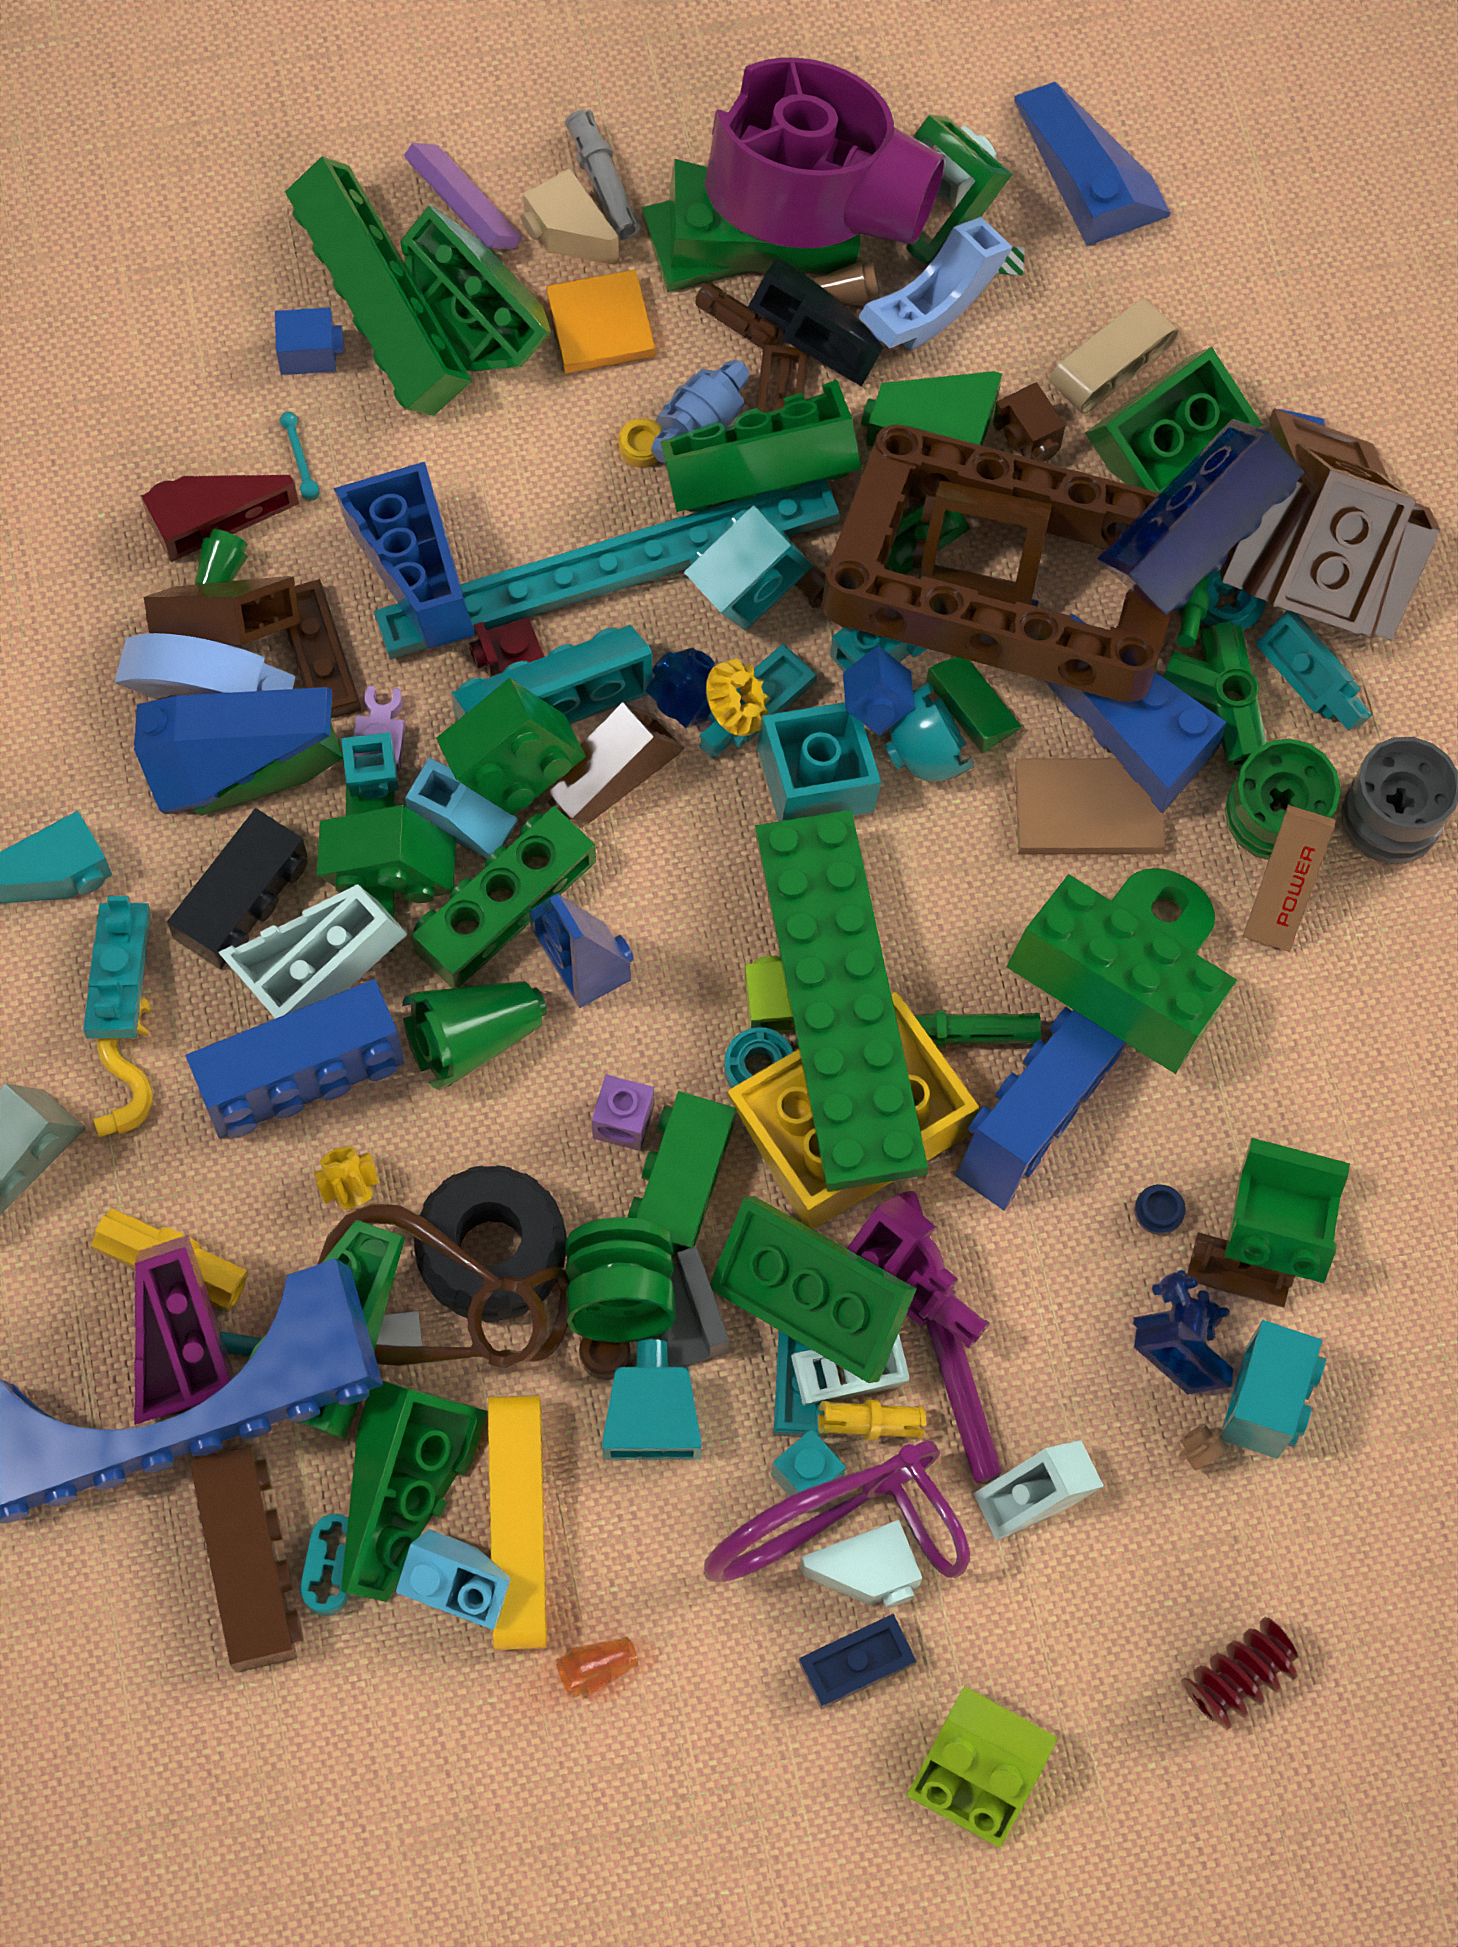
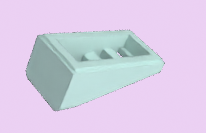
(894, 1376)

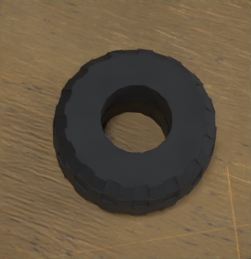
(492, 1196)

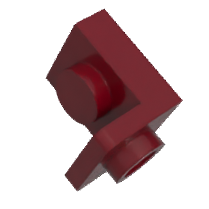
(504, 646)

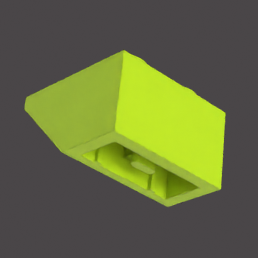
(982, 1766)

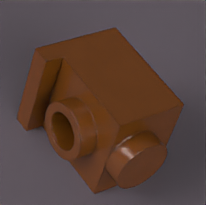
(1030, 423)

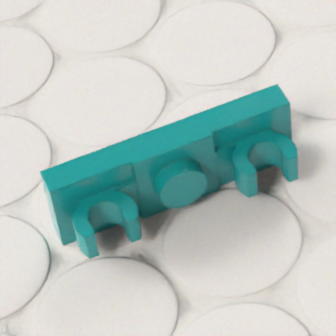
(117, 969)

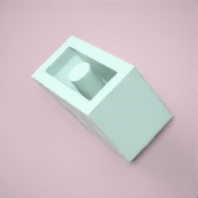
(1038, 1488)
(868, 1567)

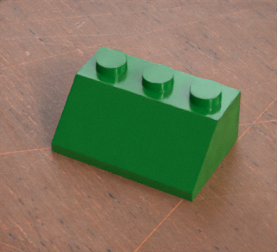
(1170, 422)

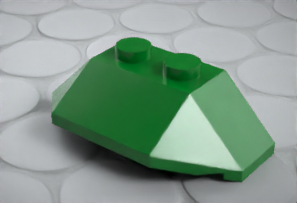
(473, 295)

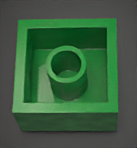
(510, 747)

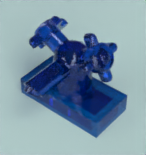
(1178, 1337)

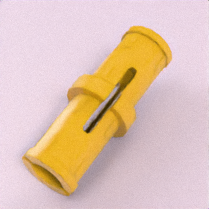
(871, 1420)

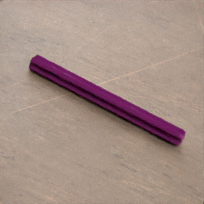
(962, 1392)

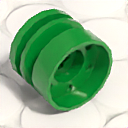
(1274, 774)
(620, 1280)

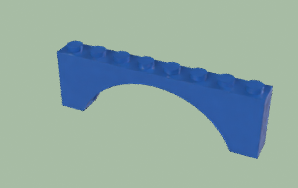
(308, 1359)

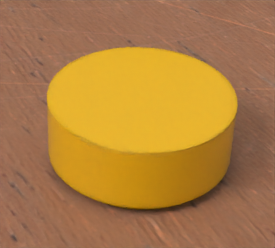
(636, 442)

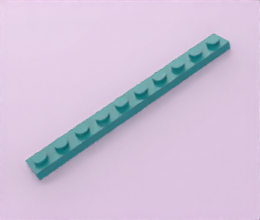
(612, 563)

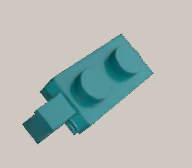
(1313, 670)
(784, 682)

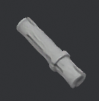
(596, 158)

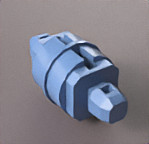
(701, 401)

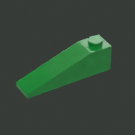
(373, 1261)
(403, 1466)

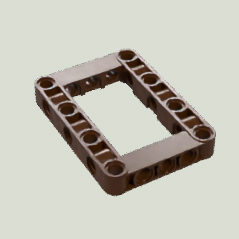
(956, 618)

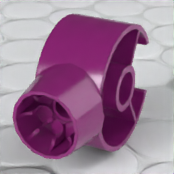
(818, 159)

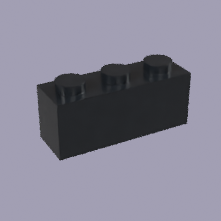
(239, 888)

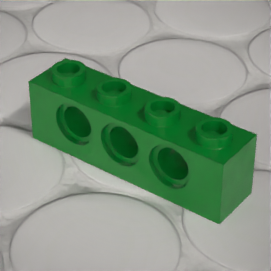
(460, 956)

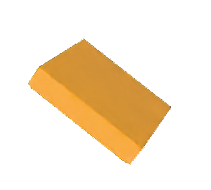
(600, 321)

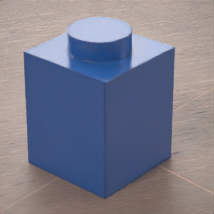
(307, 341)
(878, 690)

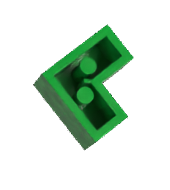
(389, 850)

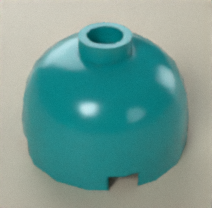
(928, 740)

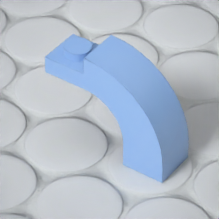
(942, 290)
(188, 665)

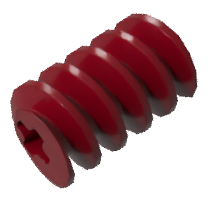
(1242, 1672)

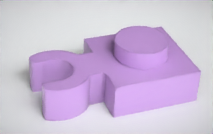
(382, 721)

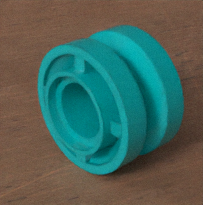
(750, 1043)

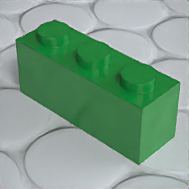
(684, 1167)

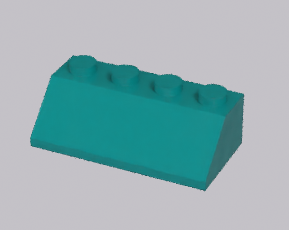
(575, 678)

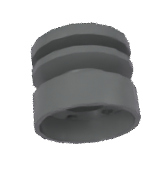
(1400, 800)

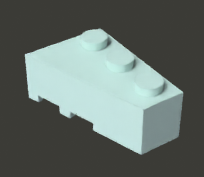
(316, 952)

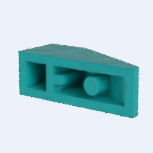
(53, 863)

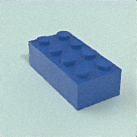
(297, 1060)

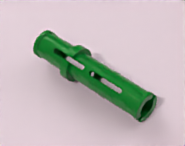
(981, 1028)

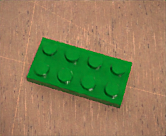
(812, 1289)

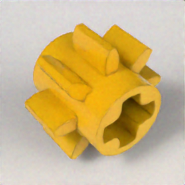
(346, 1177)

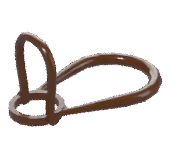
(428, 1233)

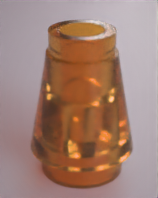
(595, 1665)

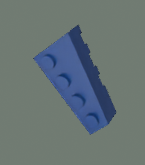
(406, 542)
(1156, 739)
(1037, 1105)

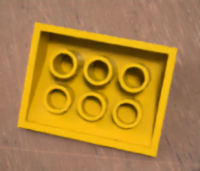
(781, 1123)

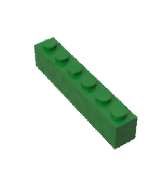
(377, 287)

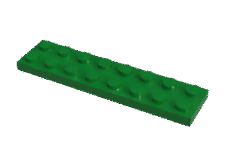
(840, 1001)

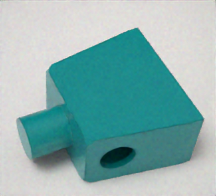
(651, 1410)

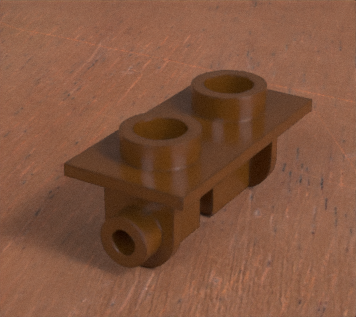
(1236, 1277)

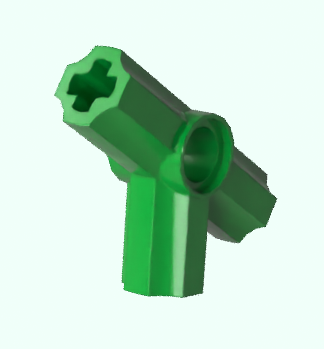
(1223, 670)

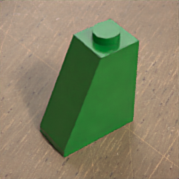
(942, 405)

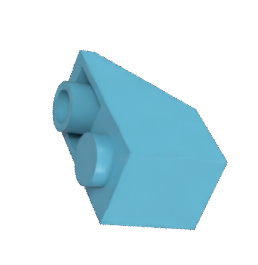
(459, 810)
(454, 1579)

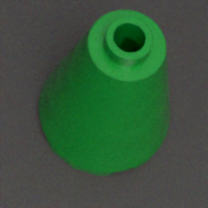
(468, 1026)

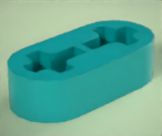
(318, 1562)

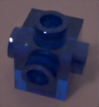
(681, 686)

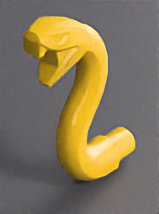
(138, 1109)

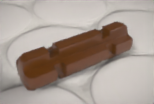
(736, 315)

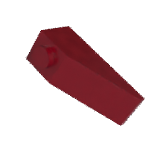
(193, 506)

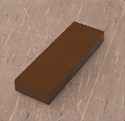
(320, 650)

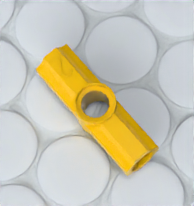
(123, 1236)

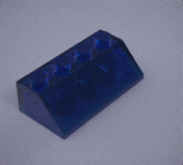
(1202, 516)

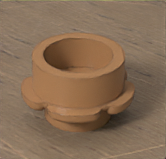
(1202, 1446)

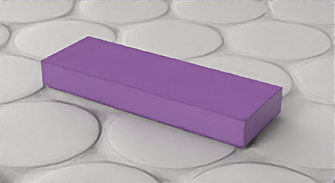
(462, 196)

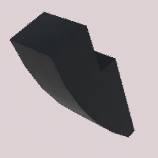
(816, 322)

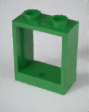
(976, 162)

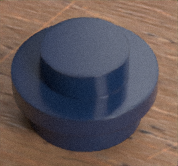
(1160, 1209)

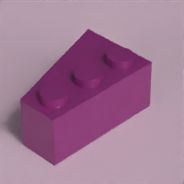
(176, 1333)

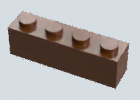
(244, 1559)

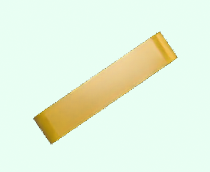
(518, 1519)

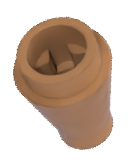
(852, 284)

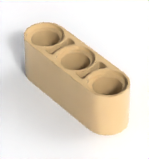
(1113, 355)

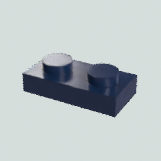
(857, 1661)

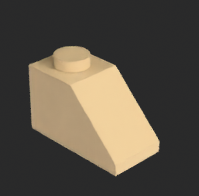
(569, 220)

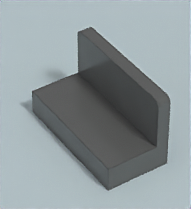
(698, 1326)

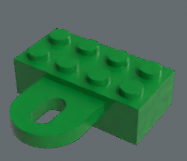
(1128, 965)

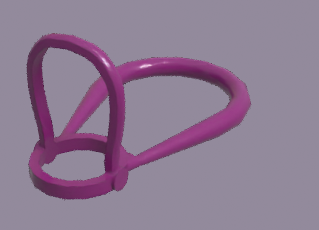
(886, 1478)

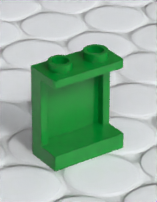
(1286, 1210)

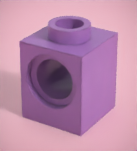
(623, 1112)

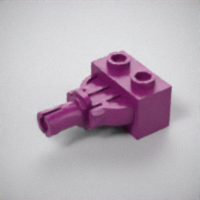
(900, 1244)

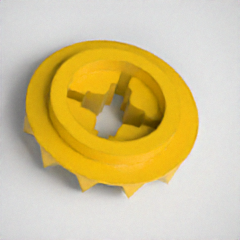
(725, 700)

